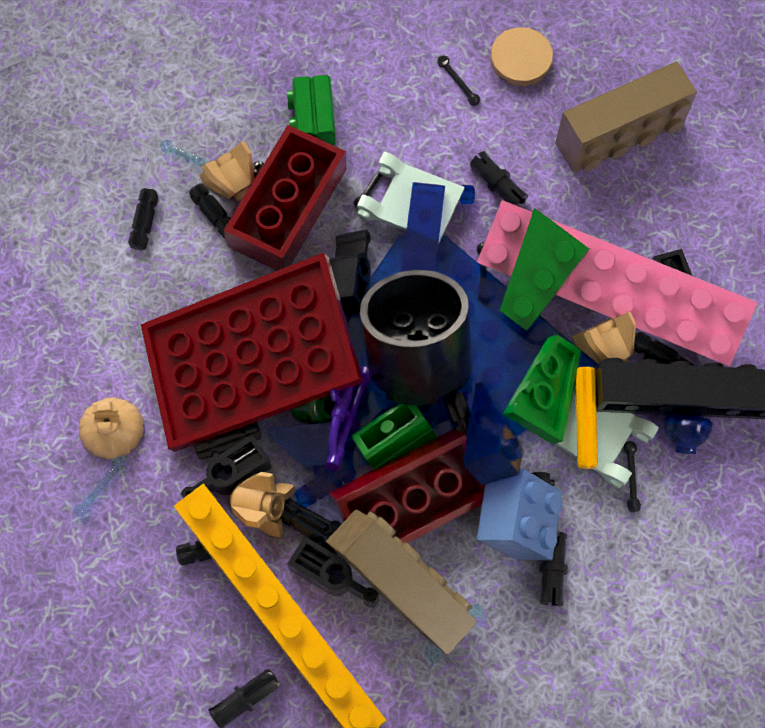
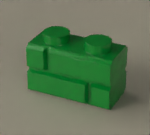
(313, 107)
(393, 434)

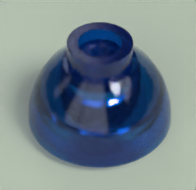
(687, 432)

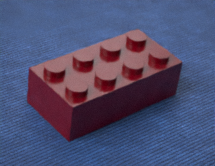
(285, 199)
(416, 488)

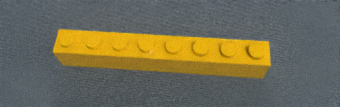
(277, 611)

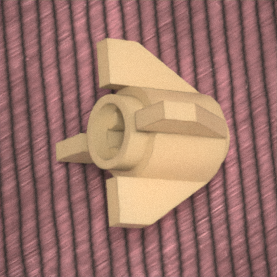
(231, 173)
(608, 339)
(261, 503)

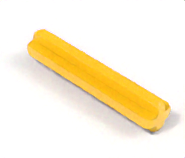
(586, 418)

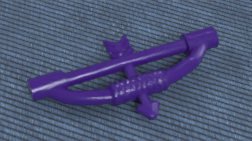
(340, 410)

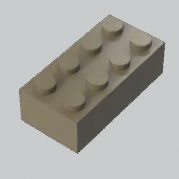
(625, 117)
(403, 581)

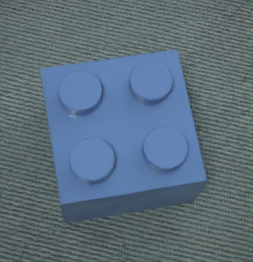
(520, 517)

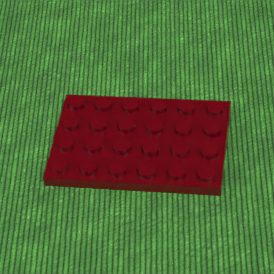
(250, 353)

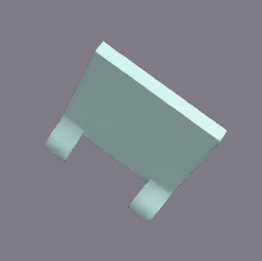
(396, 202)
(612, 434)

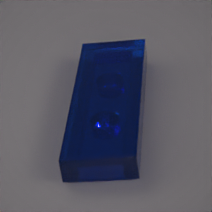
(423, 227)

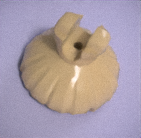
(113, 437)

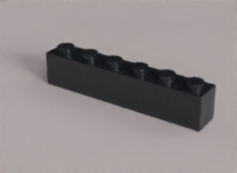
(680, 389)

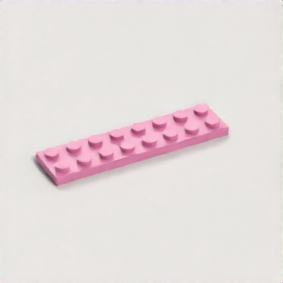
(621, 281)

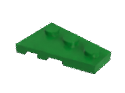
(541, 269)
(547, 391)

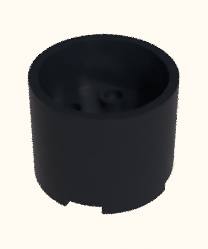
(417, 336)

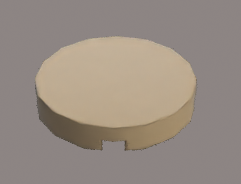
(521, 56)

